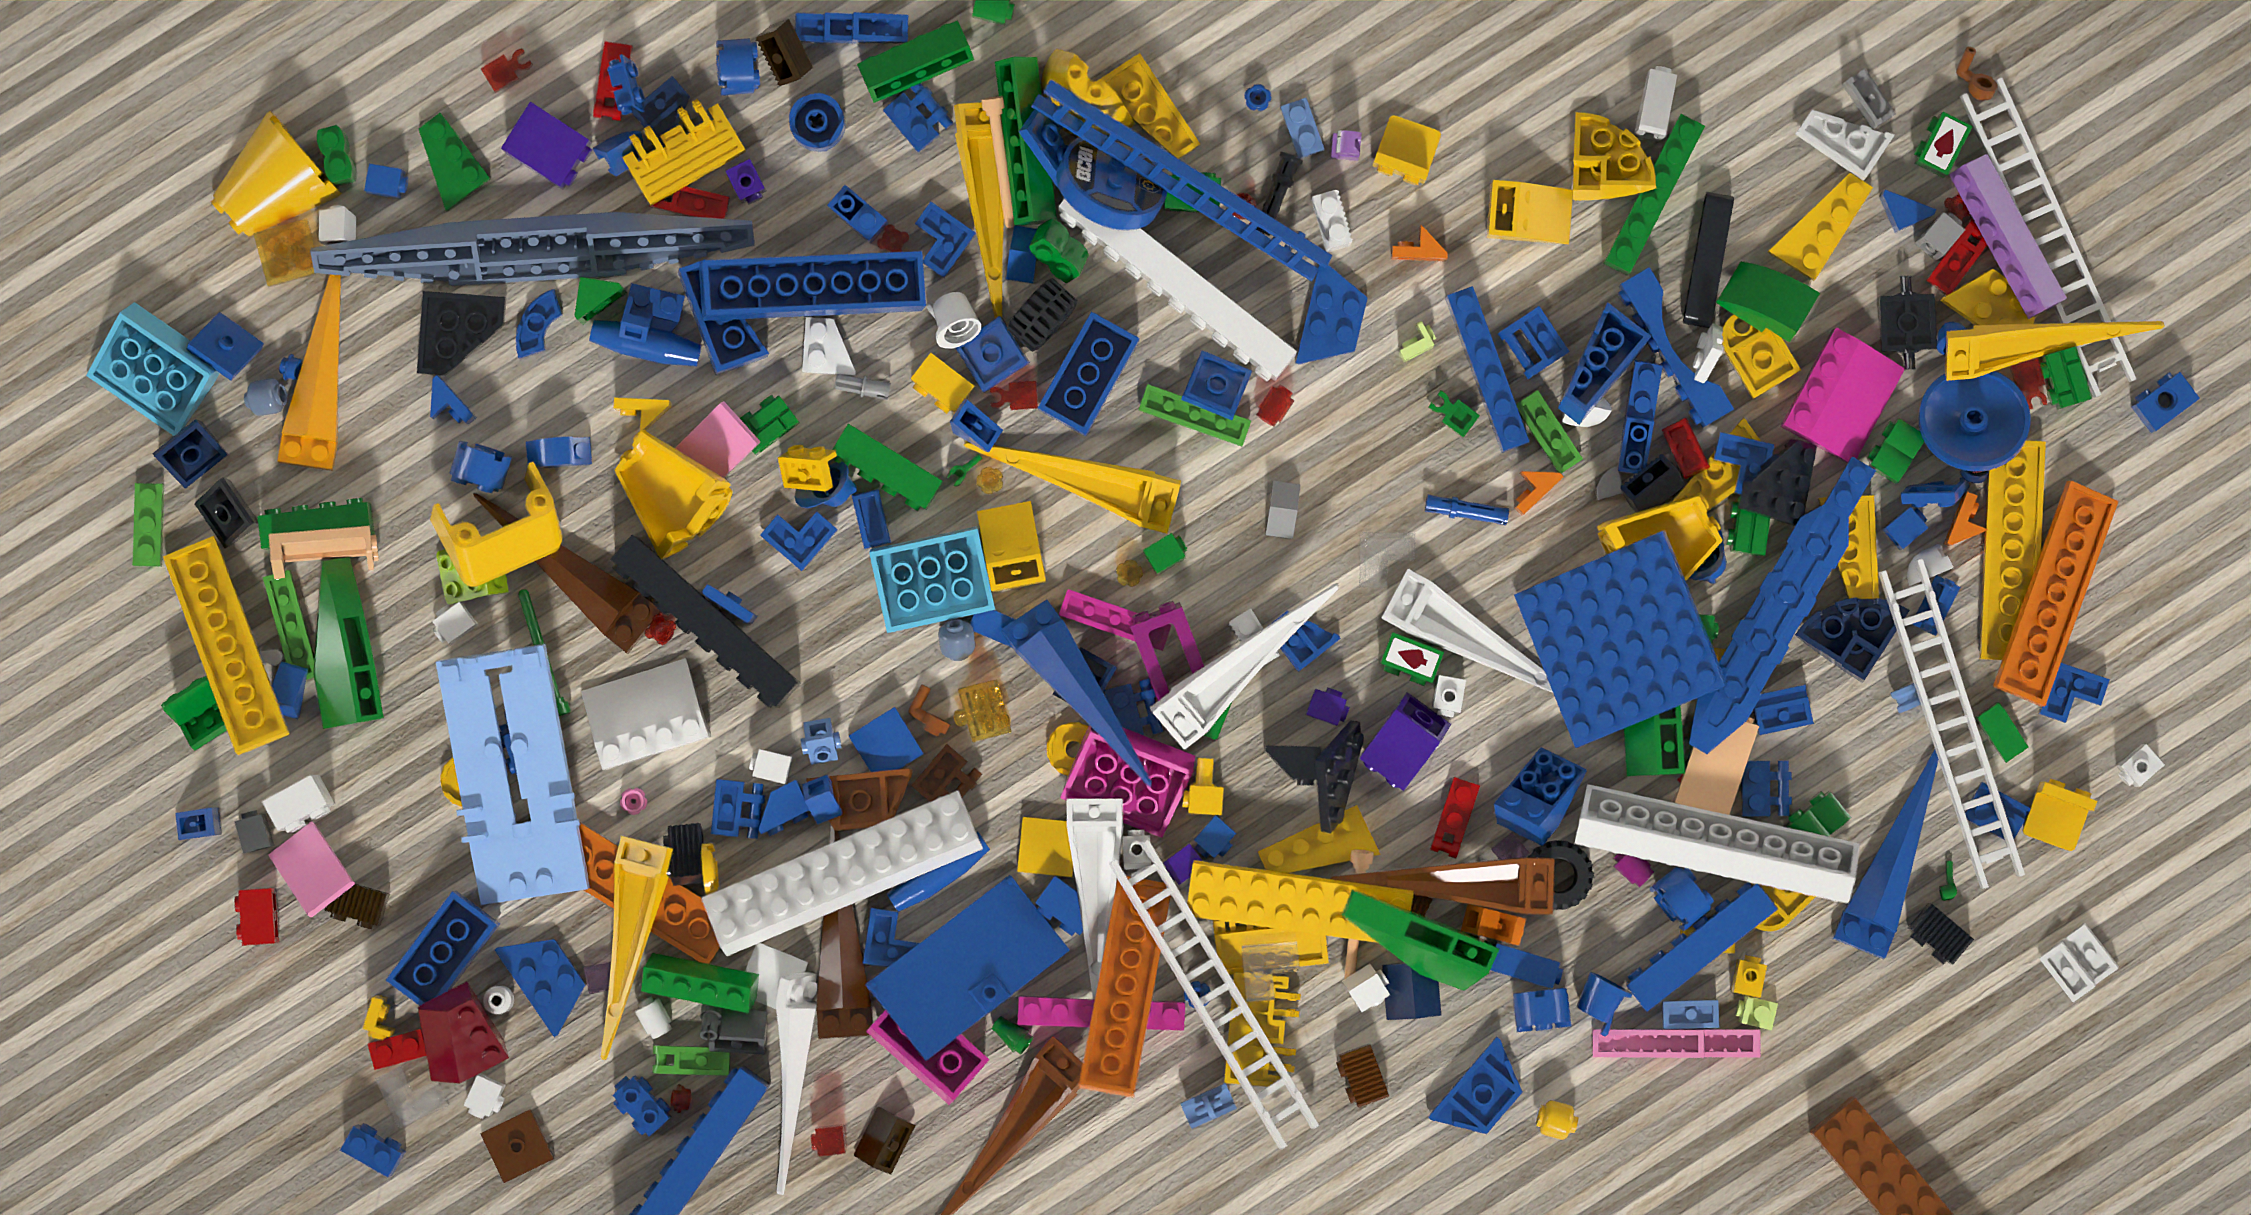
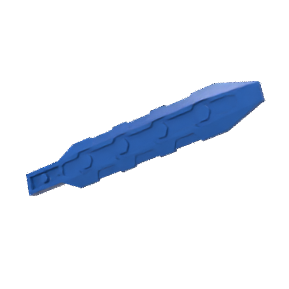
(1779, 609)

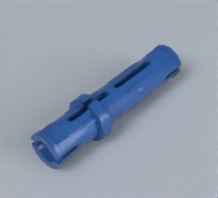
(1470, 510)

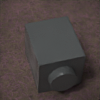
(254, 832)

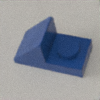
(442, 397)

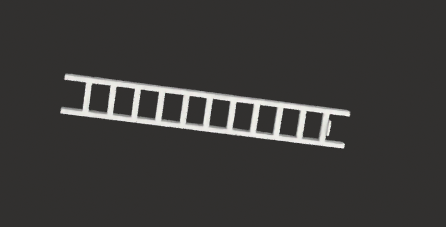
(2064, 228)
(1935, 728)
(1228, 985)

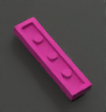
(1107, 617)

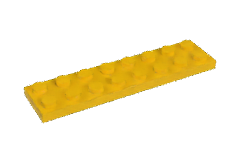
(2010, 544)
(226, 645)
(1281, 899)

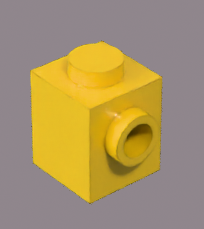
(1749, 976)

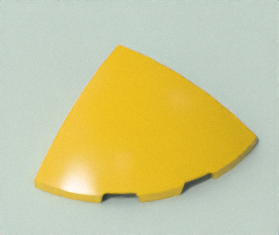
(1608, 161)

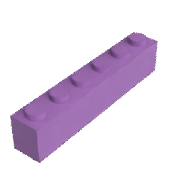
(2007, 236)

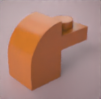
(1493, 924)

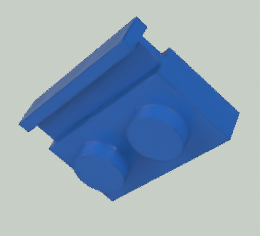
(1783, 710)
(1985, 813)

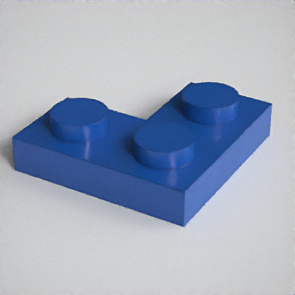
(950, 236)
(1743, 452)
(802, 545)
(2072, 684)
(880, 943)

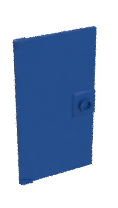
(967, 967)

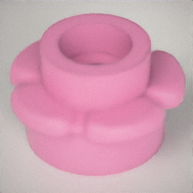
(628, 795)

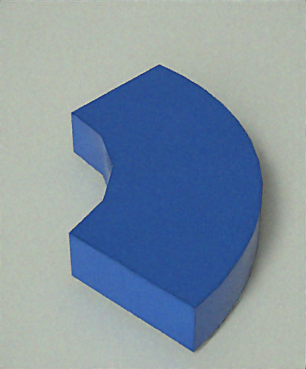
(535, 322)

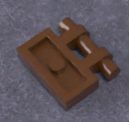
(942, 771)

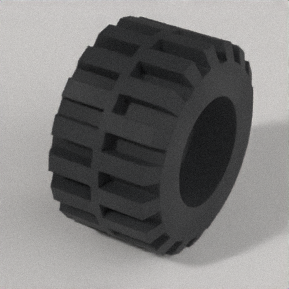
(1042, 314)
(1582, 870)

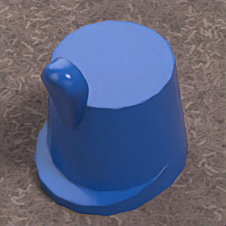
(1601, 999)

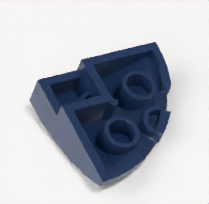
(1851, 633)

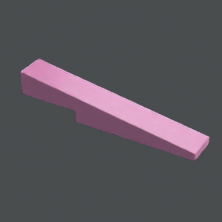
(1677, 1043)

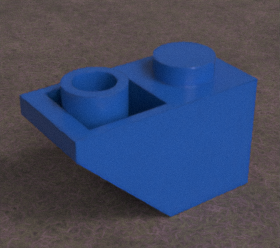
(858, 214)
(782, 806)
(1062, 903)

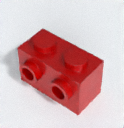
(257, 916)

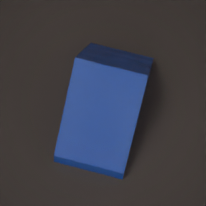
(1903, 211)
(1021, 260)
(975, 426)
(289, 688)
(198, 823)

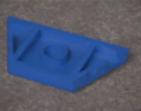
(1332, 318)
(545, 979)
(1481, 1092)

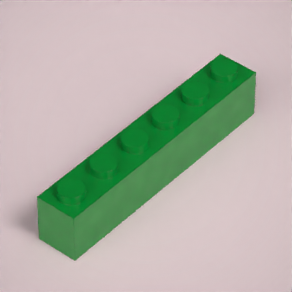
(1028, 181)
(1650, 204)

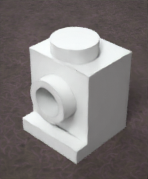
(1131, 860)

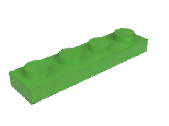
(1173, 409)
(290, 621)

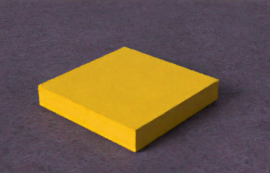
(1045, 847)

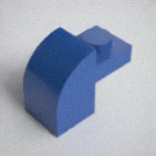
(559, 452)

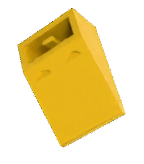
(1529, 212)
(1011, 546)

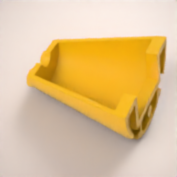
(1071, 73)
(271, 181)
(671, 493)
(1685, 523)

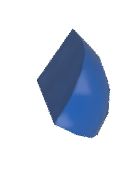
(615, 148)

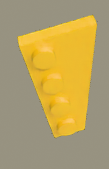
(1151, 106)
(1821, 229)
(1721, 478)
(1859, 561)
(1316, 848)

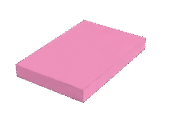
(719, 441)
(311, 869)

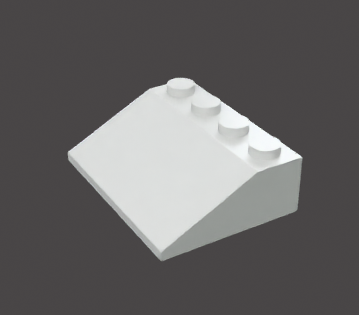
(645, 714)

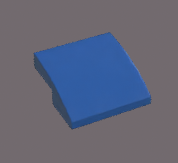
(886, 743)

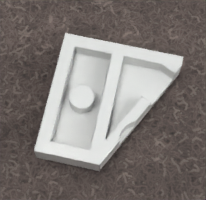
(825, 349)
(1709, 353)

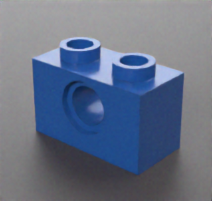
(2180, 396)

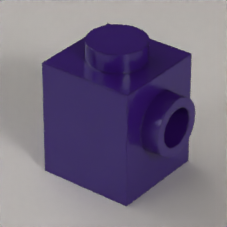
(746, 182)
(1328, 706)
(1180, 864)

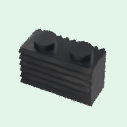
(1652, 485)
(686, 857)
(1940, 934)

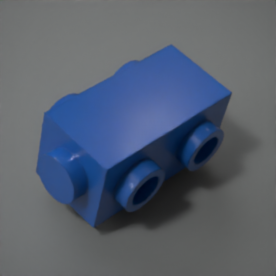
(635, 1098)

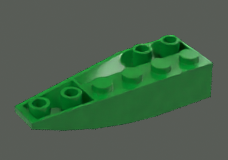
(343, 651)
(1655, 745)
(1421, 942)

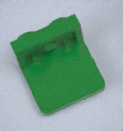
(196, 713)

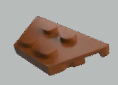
(867, 797)

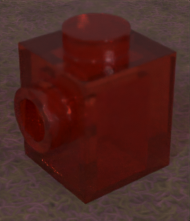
(829, 1140)

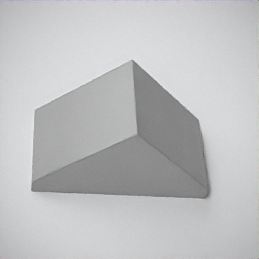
(1283, 509)

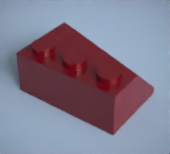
(459, 1036)

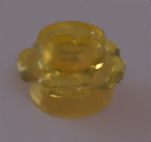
(986, 473)
(1123, 578)

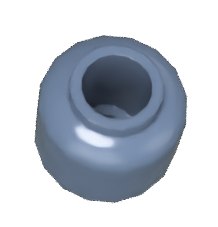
(265, 397)
(956, 639)

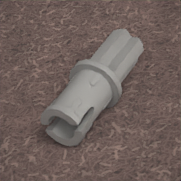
(863, 386)

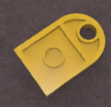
(1758, 357)
(1789, 906)

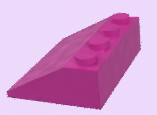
(1842, 396)
(1104, 775)

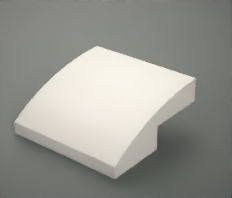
(2079, 962)

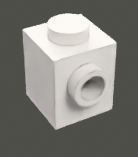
(336, 225)
(453, 623)
(1448, 695)
(771, 766)
(2139, 766)
(1367, 987)
(485, 1097)

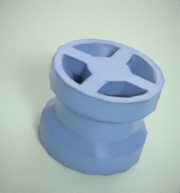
(1906, 698)

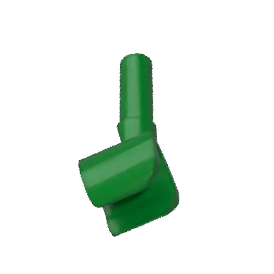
(961, 471)
(1948, 891)

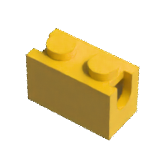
(942, 384)

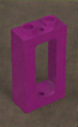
(1145, 622)

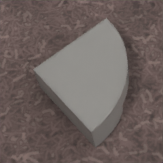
(1609, 484)

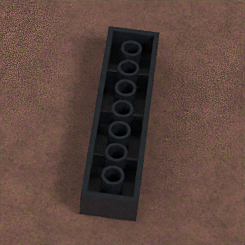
(705, 621)

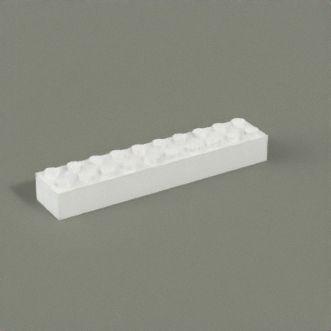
(1188, 293)
(1718, 843)
(841, 873)

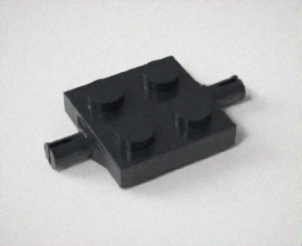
(1907, 322)

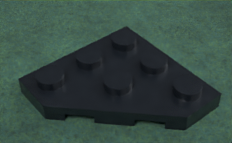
(454, 328)
(1781, 484)
(1336, 774)

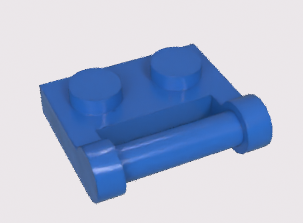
(1541, 337)

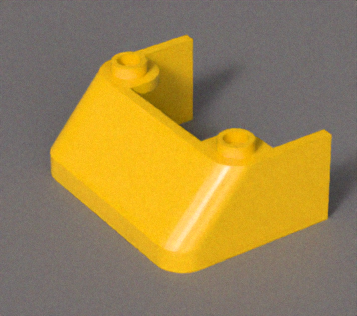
(508, 548)

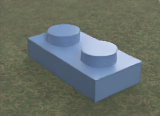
(1302, 128)
(1690, 1014)

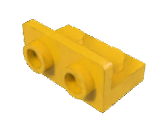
(806, 468)
(378, 1013)

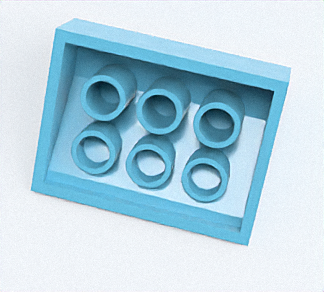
(152, 369)
(932, 579)

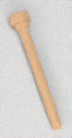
(993, 108)
(1361, 861)

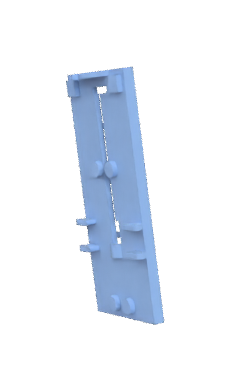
(510, 856)

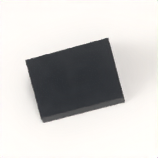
(226, 512)

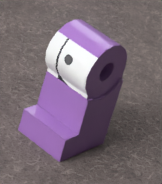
(1346, 145)

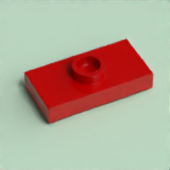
(1685, 448)

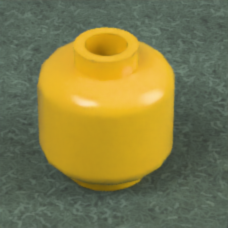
(1556, 1120)

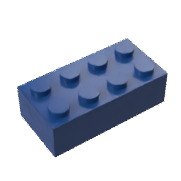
(1088, 374)
(443, 949)

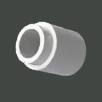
(507, 999)
(653, 1017)

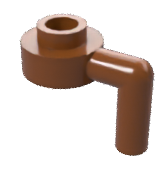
(1980, 85)
(932, 723)

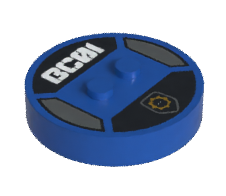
(1107, 189)

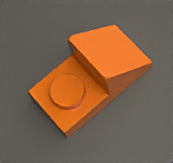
(1428, 249)
(1541, 482)
(1960, 527)

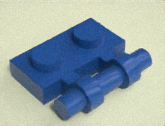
(910, 120)
(1125, 709)
(1756, 789)
(728, 808)

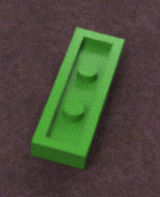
(1548, 432)
(148, 524)

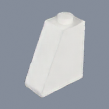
(1656, 104)

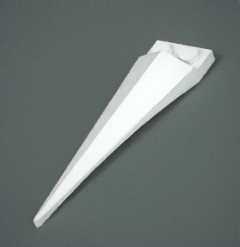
(1435, 617)
(1206, 694)
(1094, 841)
(795, 1024)

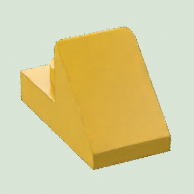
(650, 409)

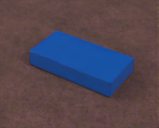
(871, 519)

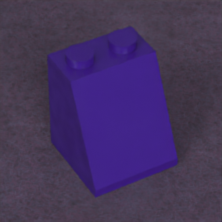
(547, 146)
(1405, 742)

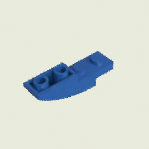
(1639, 416)

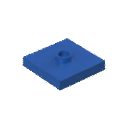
(225, 346)
(992, 354)
(1216, 385)
(729, 602)

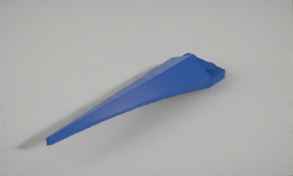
(1050, 650)
(1878, 900)

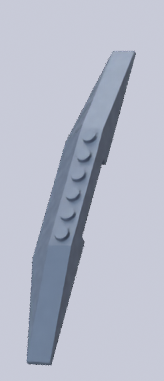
(533, 248)

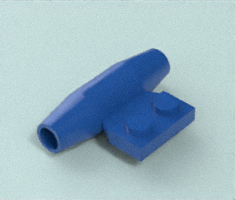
(661, 344)
(926, 885)

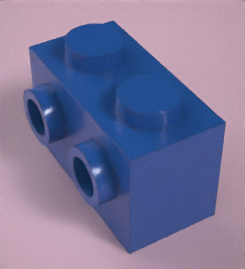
(372, 1150)

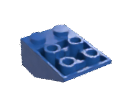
(1539, 796)

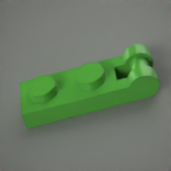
(691, 1060)

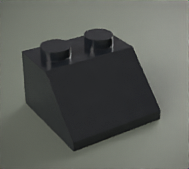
(1295, 761)

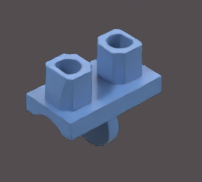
(1208, 1105)

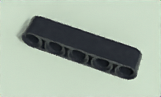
(1708, 260)

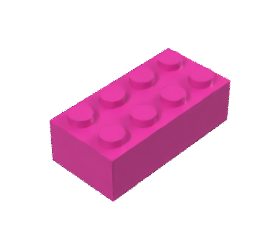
(944, 1072)

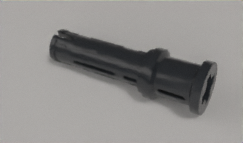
(1282, 180)

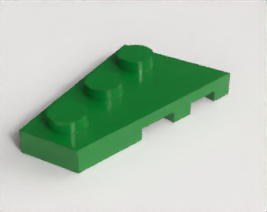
(451, 162)

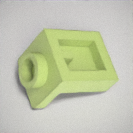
(1414, 347)
(1756, 1012)

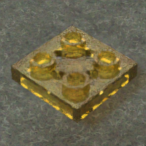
(287, 252)
(983, 711)

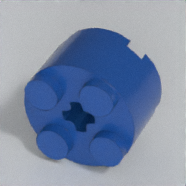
(736, 66)
(812, 107)
(480, 466)
(1681, 897)
(1541, 1009)

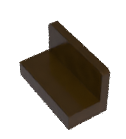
(884, 1140)

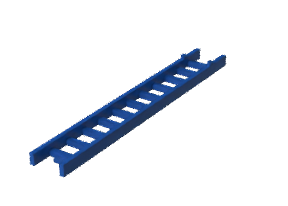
(1187, 175)

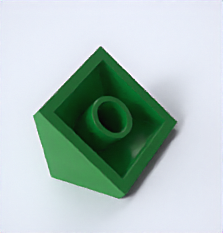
(595, 297)

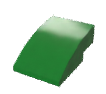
(1768, 299)

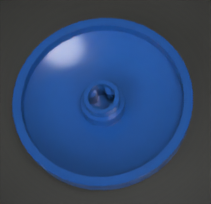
(1974, 421)

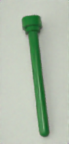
(537, 639)

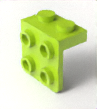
(457, 591)

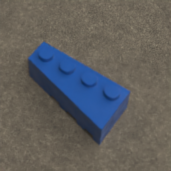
(727, 342)
(1605, 358)

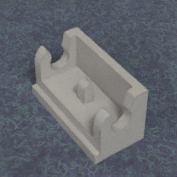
(1868, 99)

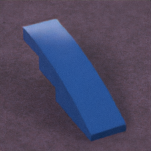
(852, 27)

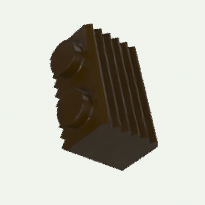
(784, 52)
(361, 904)

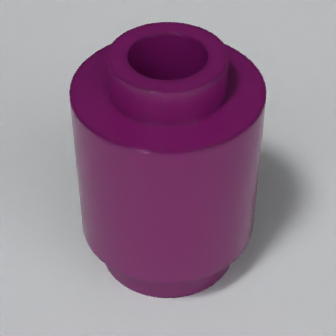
(1633, 868)

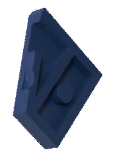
(662, 107)

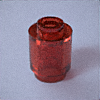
(1275, 405)

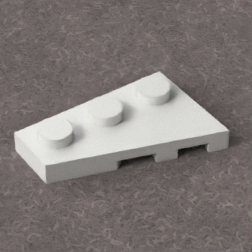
(1847, 144)

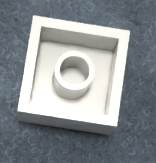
(298, 803)

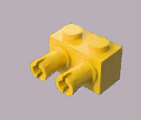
(1203, 795)

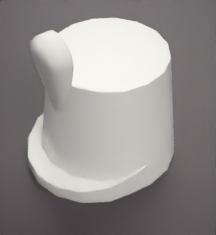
(954, 319)

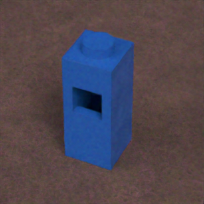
(1527, 966)

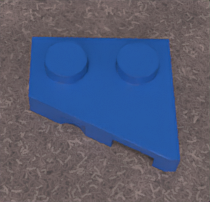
(1934, 493)
(1307, 643)

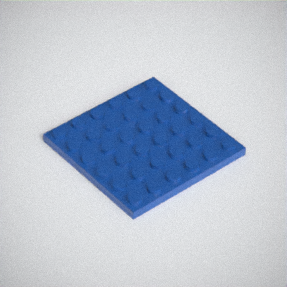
(1620, 639)

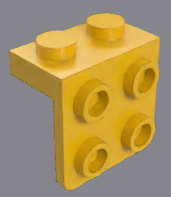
(1407, 150)
(2058, 814)

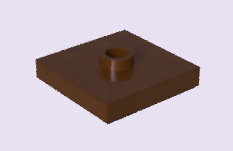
(517, 1146)

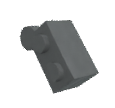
(734, 1030)

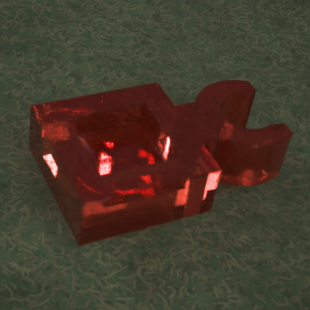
(501, 71)
(2028, 378)
(1020, 396)

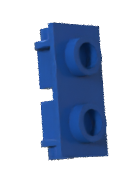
(631, 94)
(1945, 595)

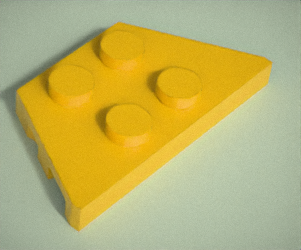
(1988, 301)

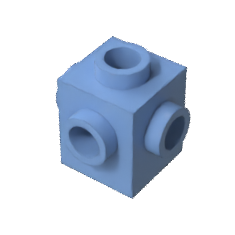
(821, 746)

